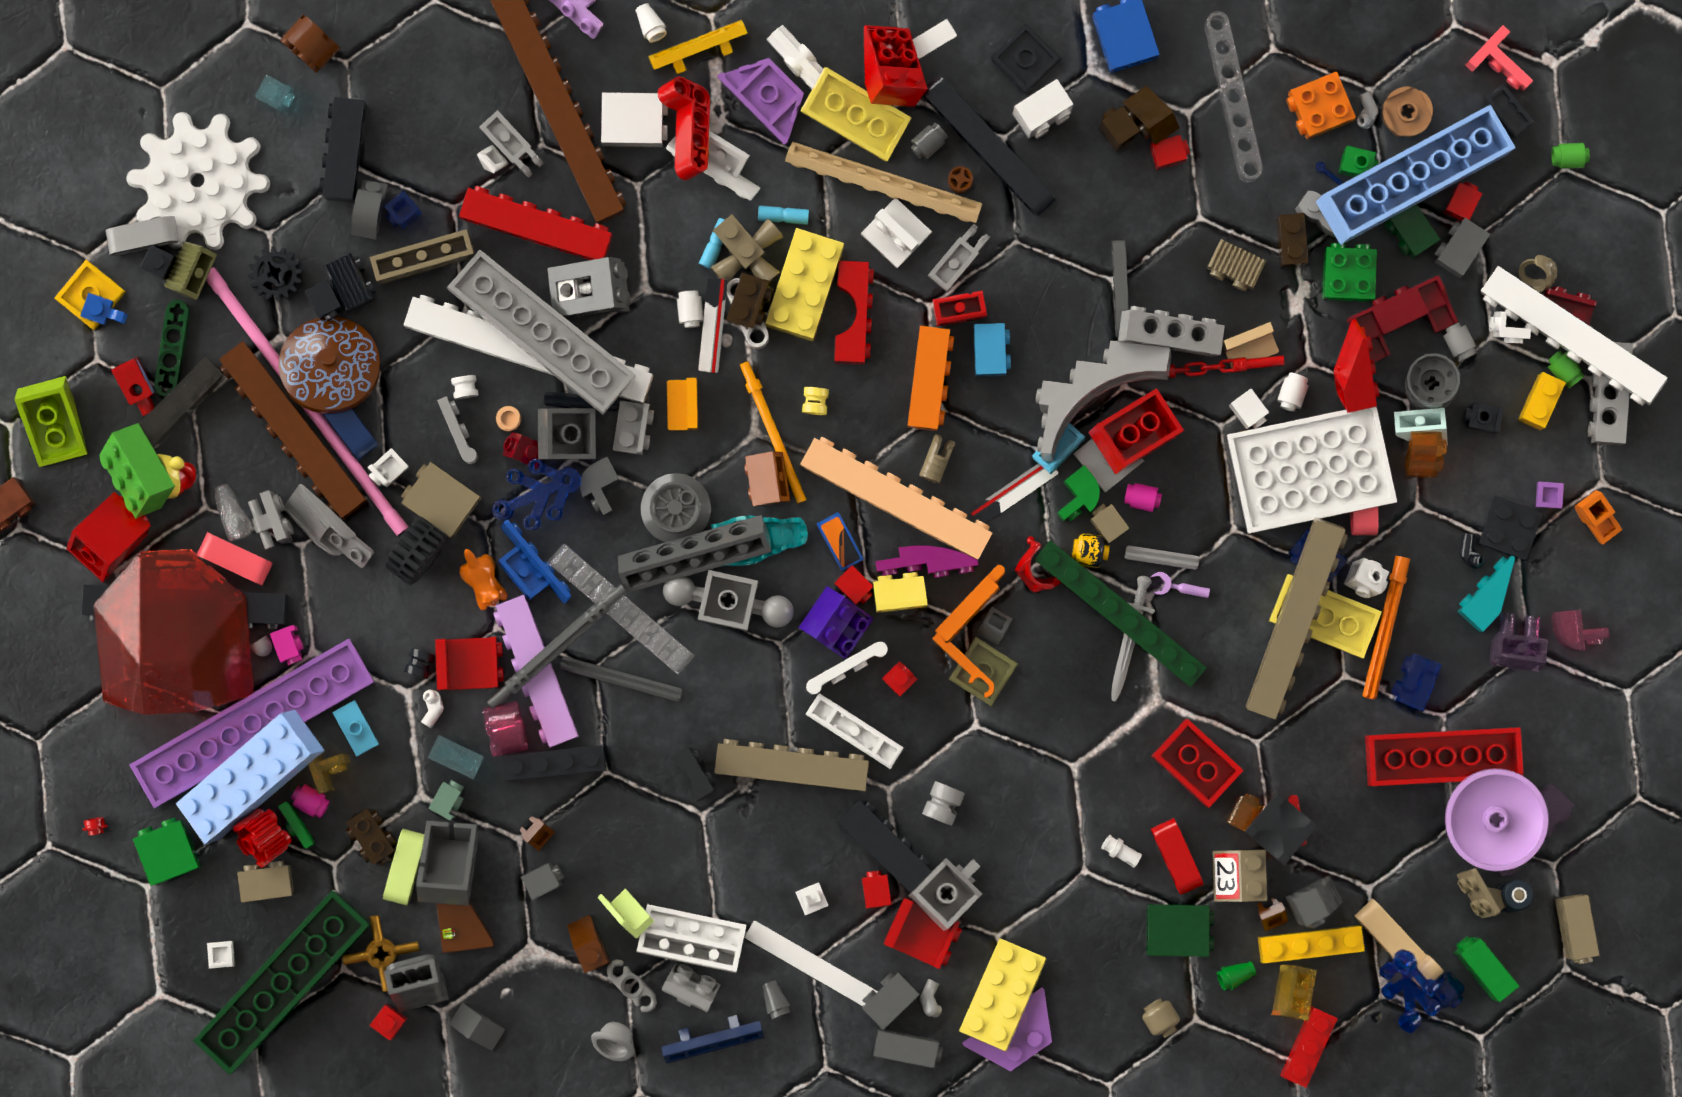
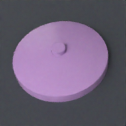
(1496, 819)

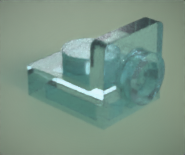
(275, 93)

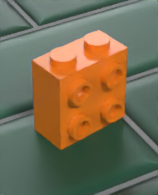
(1320, 106)

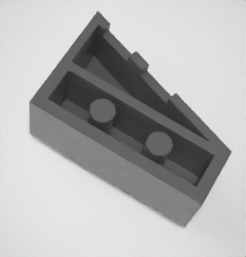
(1314, 902)

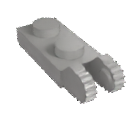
(509, 141)
(957, 260)

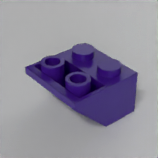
(836, 622)

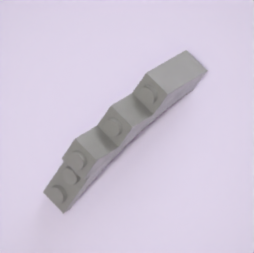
(1122, 364)

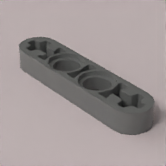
(1119, 281)

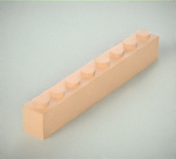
(896, 499)

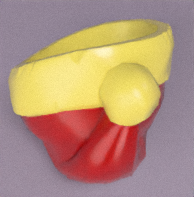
(181, 473)

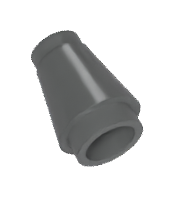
(776, 1002)

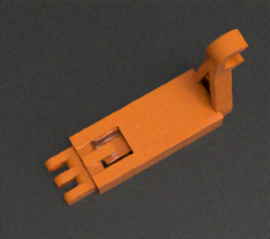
(960, 618)

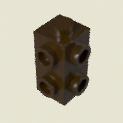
(375, 843)

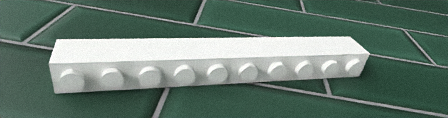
(477, 334)

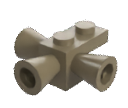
(746, 250)

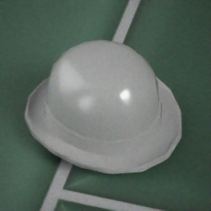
(614, 1042)

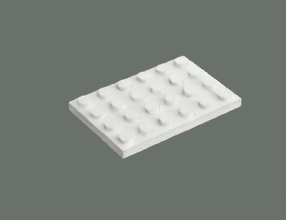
(1311, 469)

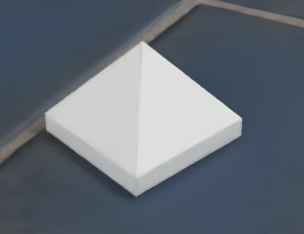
(492, 159)

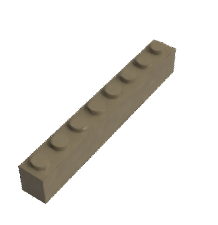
(1295, 618)

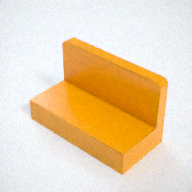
(682, 404)

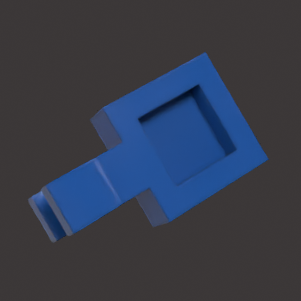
(99, 310)

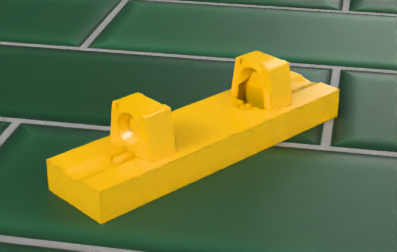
(717, 37)

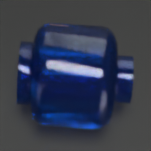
(1449, 990)

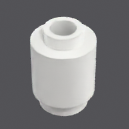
(690, 309)
(1293, 392)

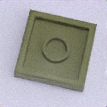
(991, 663)

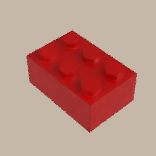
(1136, 431)
(1197, 763)

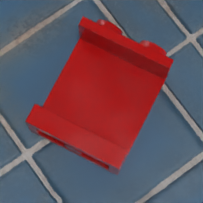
(468, 663)
(920, 936)

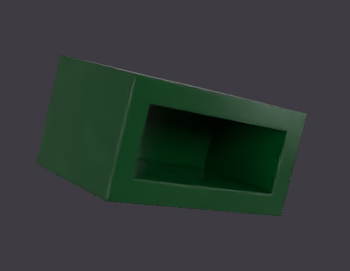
(1412, 231)

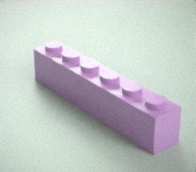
(544, 689)

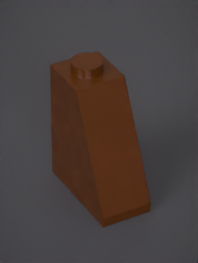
(468, 927)
(588, 944)

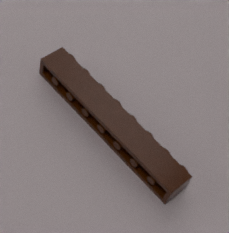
(293, 430)

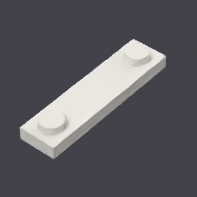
(854, 731)

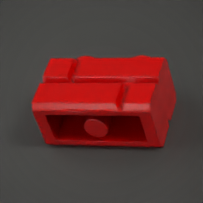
(959, 308)

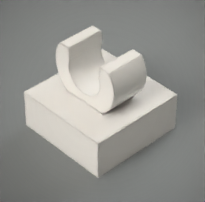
(811, 898)

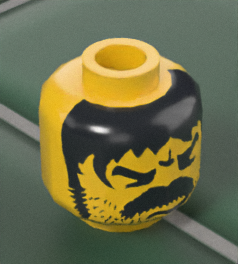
(1090, 550)

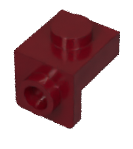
(521, 448)

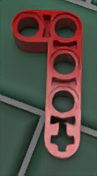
(692, 125)

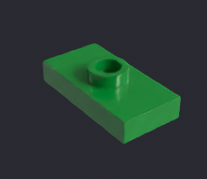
(296, 826)

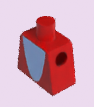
(134, 373)

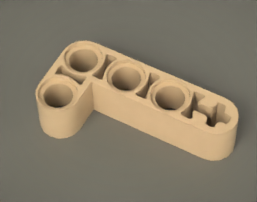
(1394, 938)

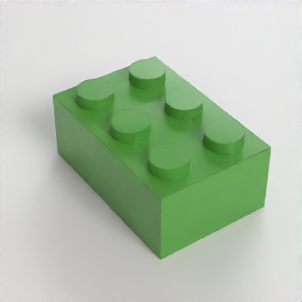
(136, 470)

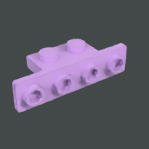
(580, 15)

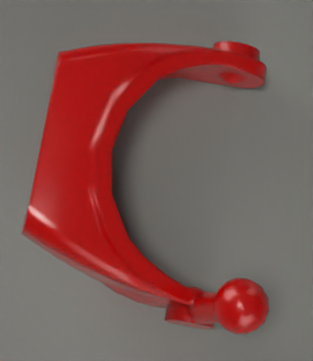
(1023, 570)

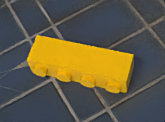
(1311, 944)

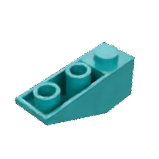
(1488, 600)

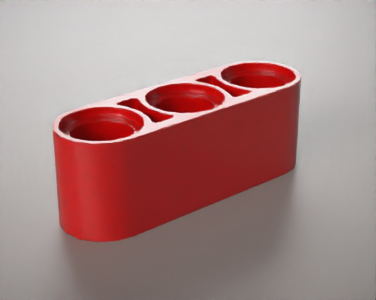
(1177, 856)

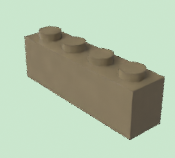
(422, 257)

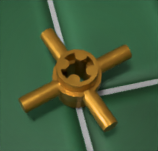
(371, 949)

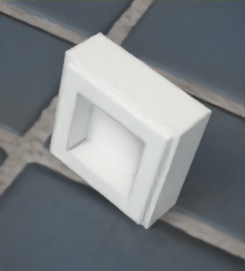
(221, 954)

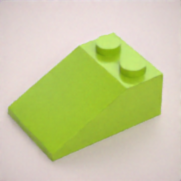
(51, 421)

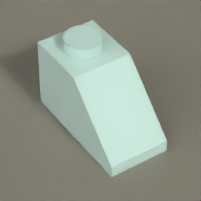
(1420, 421)

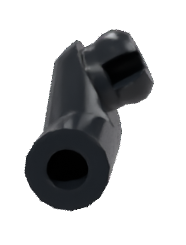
(1468, 554)

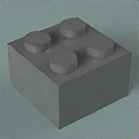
(566, 433)

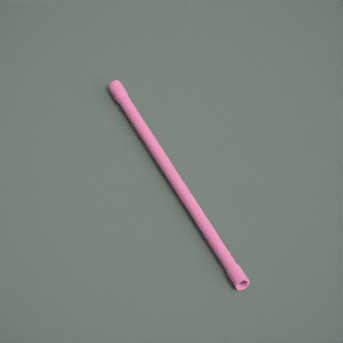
(390, 515)

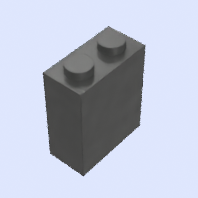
(907, 1048)

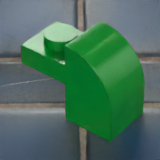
(1085, 489)

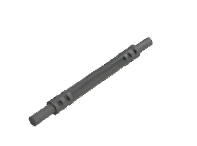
(557, 646)

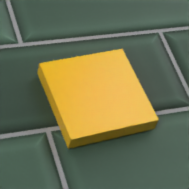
(84, 281)

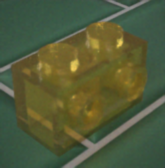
(1294, 992)

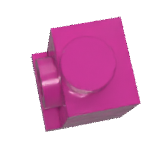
(287, 645)

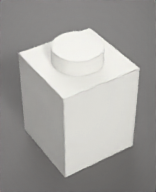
(1249, 410)

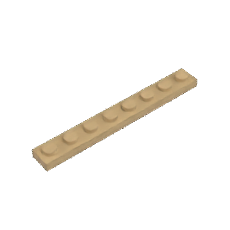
(884, 182)

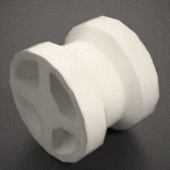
(464, 387)

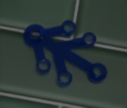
(539, 493)
(1406, 963)

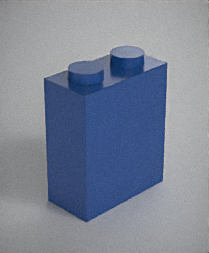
(1125, 35)

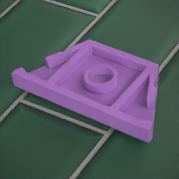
(766, 95)
(1029, 1038)

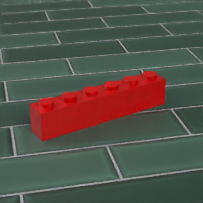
(535, 225)

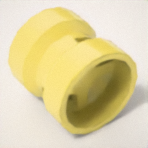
(812, 395)

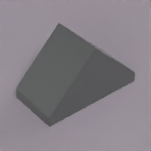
(477, 1027)

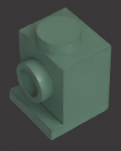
(447, 799)

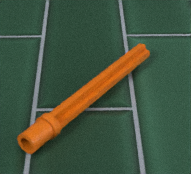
(1397, 581)

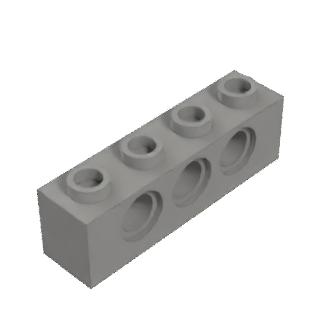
(1209, 332)
(1616, 432)

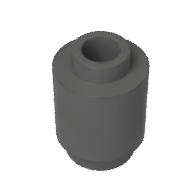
(928, 141)

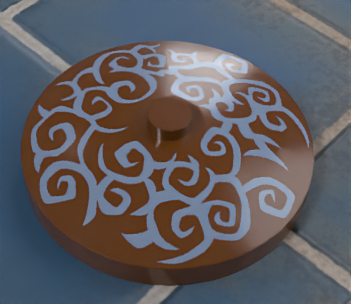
(329, 365)

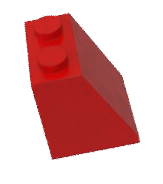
(107, 536)

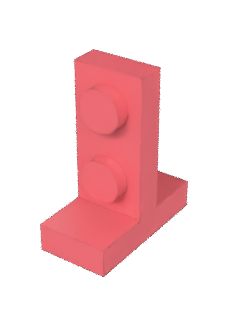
(1500, 62)

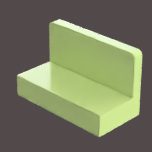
(628, 913)

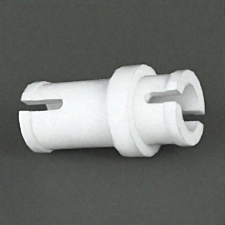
(1117, 848)

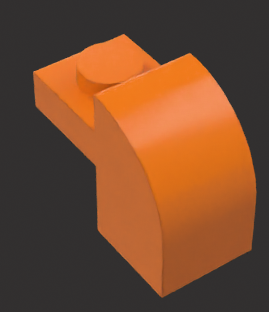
(1598, 516)

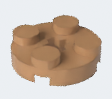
(1412, 98)

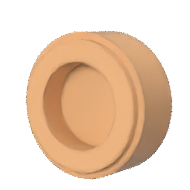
(508, 418)

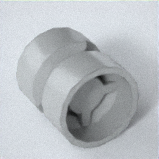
(943, 803)

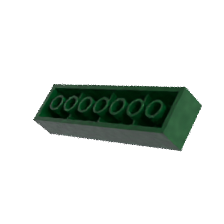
(282, 982)

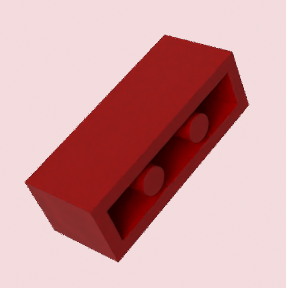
(1308, 1047)

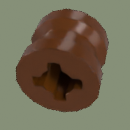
(961, 175)

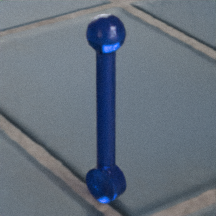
(1320, 167)

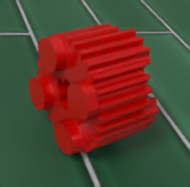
(261, 836)

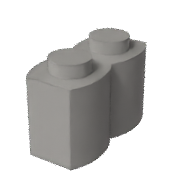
(1313, 213)

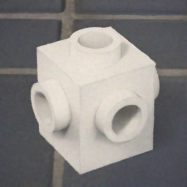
(1367, 578)

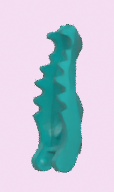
(783, 535)

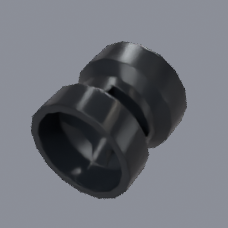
(416, 668)

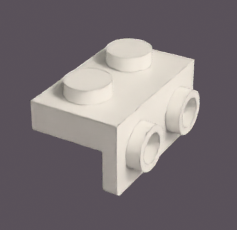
(1511, 335)

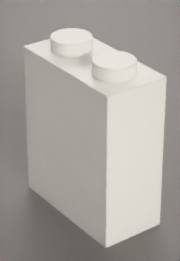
(633, 120)

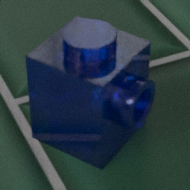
(402, 210)

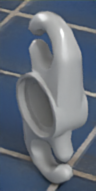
(619, 982)

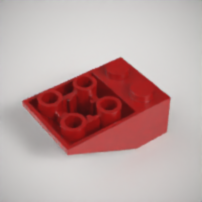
(892, 67)
(1355, 371)

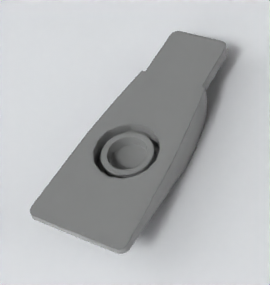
(326, 527)

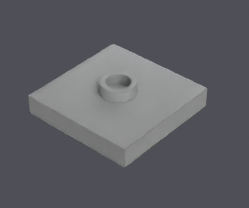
(1096, 463)

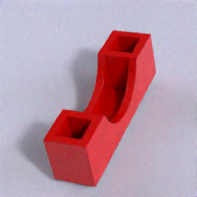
(854, 280)

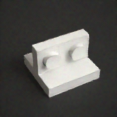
(896, 233)

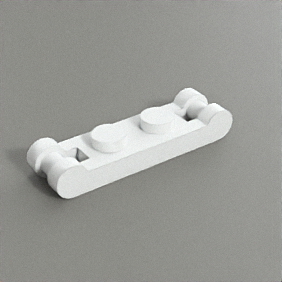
(837, 672)

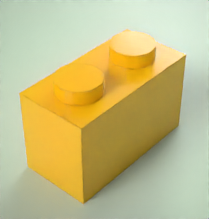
(1541, 401)

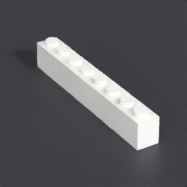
(1574, 336)

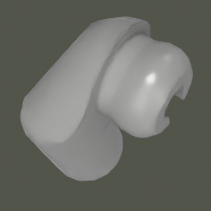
(1369, 111)
(928, 1001)

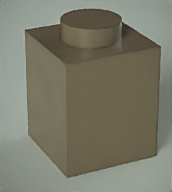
(1108, 523)

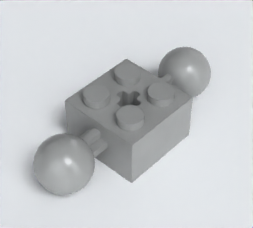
(776, 610)

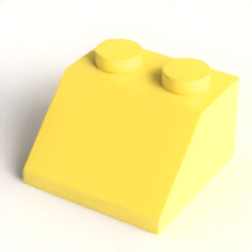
(899, 593)

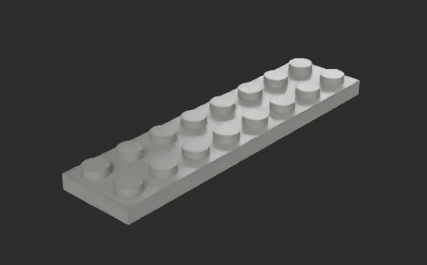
(541, 332)

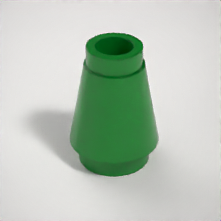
(1235, 975)

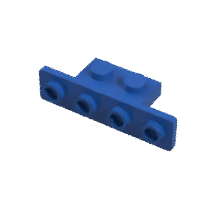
(527, 569)

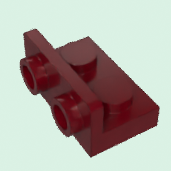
(1579, 306)

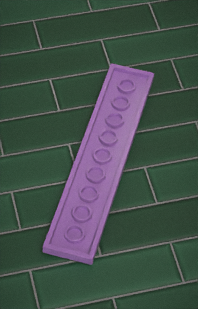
(205, 747)

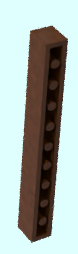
(559, 109)

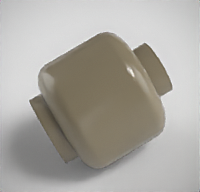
(1161, 1018)

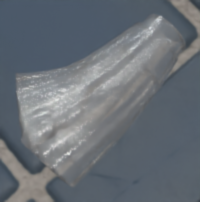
(232, 515)

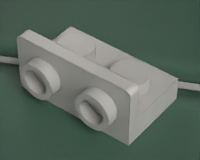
(632, 428)

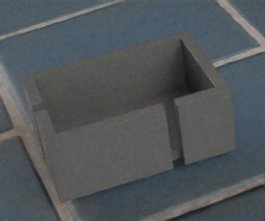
(447, 863)

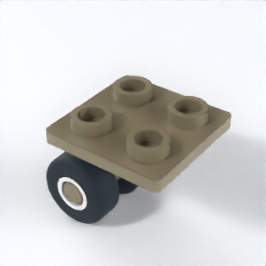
(1488, 901)

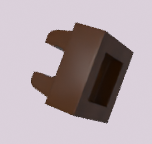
(537, 834)
(1273, 915)

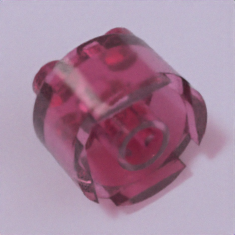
(505, 729)

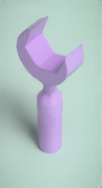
(1182, 588)

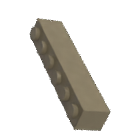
(791, 766)

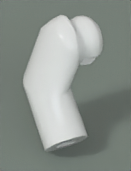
(434, 706)

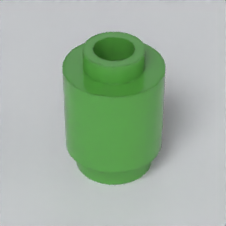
(1570, 155)
(1565, 368)

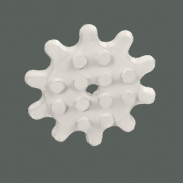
(225, 172)

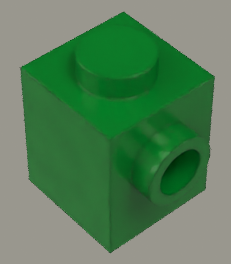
(1356, 161)

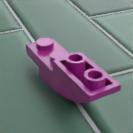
(937, 560)

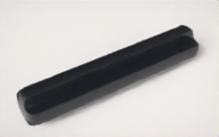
(570, 400)

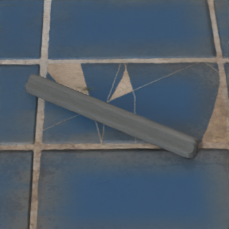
(621, 679)

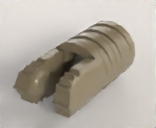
(936, 464)

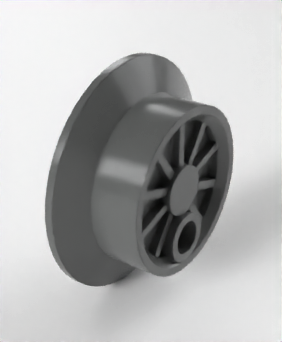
(675, 507)

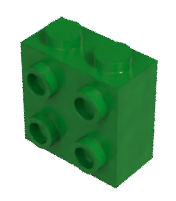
(1349, 273)
(166, 851)

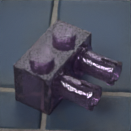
(1518, 651)

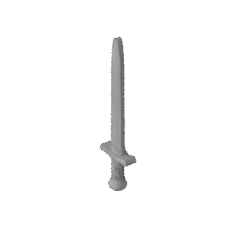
(1127, 643)

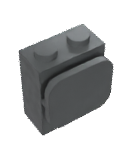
(416, 982)

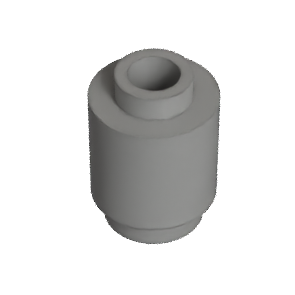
(1460, 342)

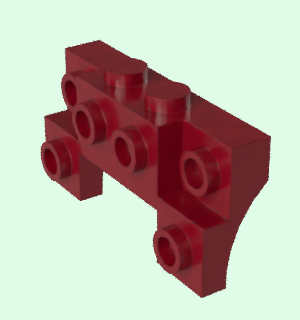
(1405, 307)

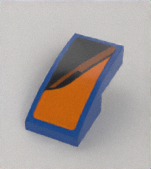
(839, 541)

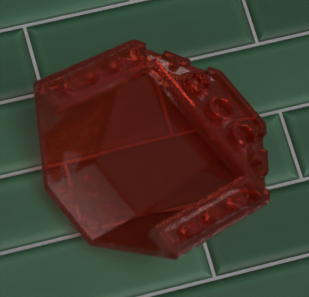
(172, 636)

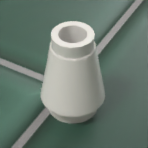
(650, 23)

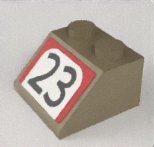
(1239, 875)

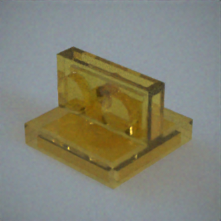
(320, 769)

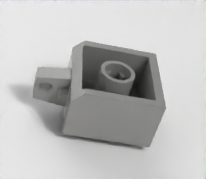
(957, 881)

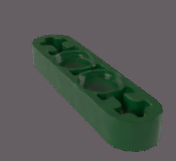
(172, 348)

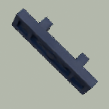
(712, 1042)

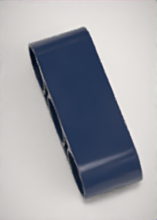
(353, 432)

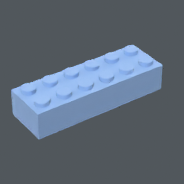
(250, 776)

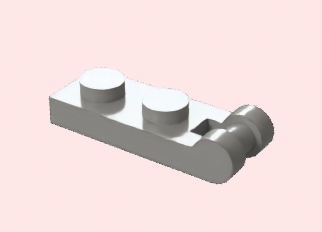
(457, 430)

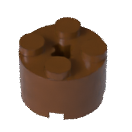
(310, 43)

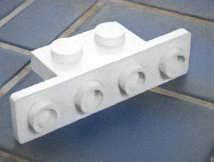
(725, 166)

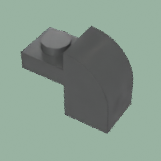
(368, 209)
(594, 480)

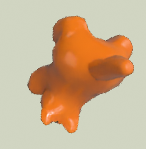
(480, 575)

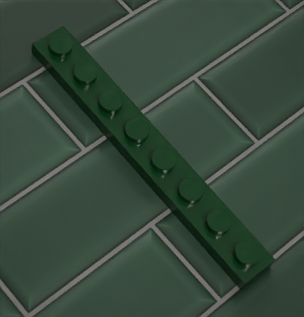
(1120, 613)

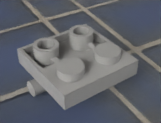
(271, 520)
(691, 987)

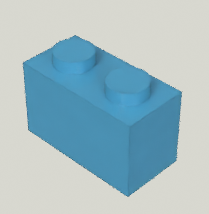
(990, 349)

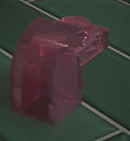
(1570, 632)

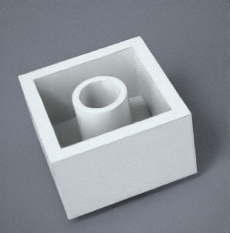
(1042, 109)

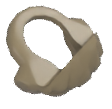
(1547, 265)

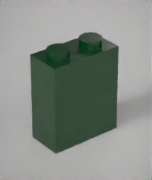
(1179, 930)

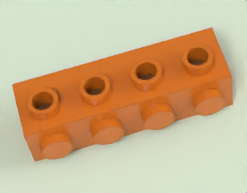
(929, 378)

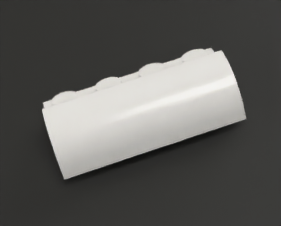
(692, 939)

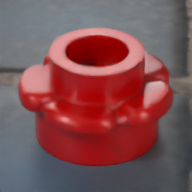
(95, 825)

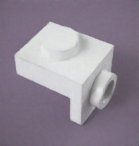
(387, 468)

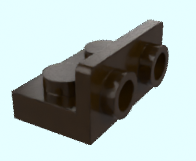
(749, 301)

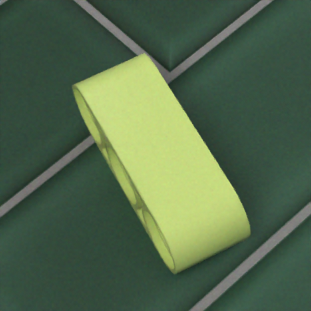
(404, 867)

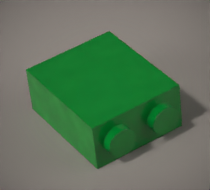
(1485, 968)

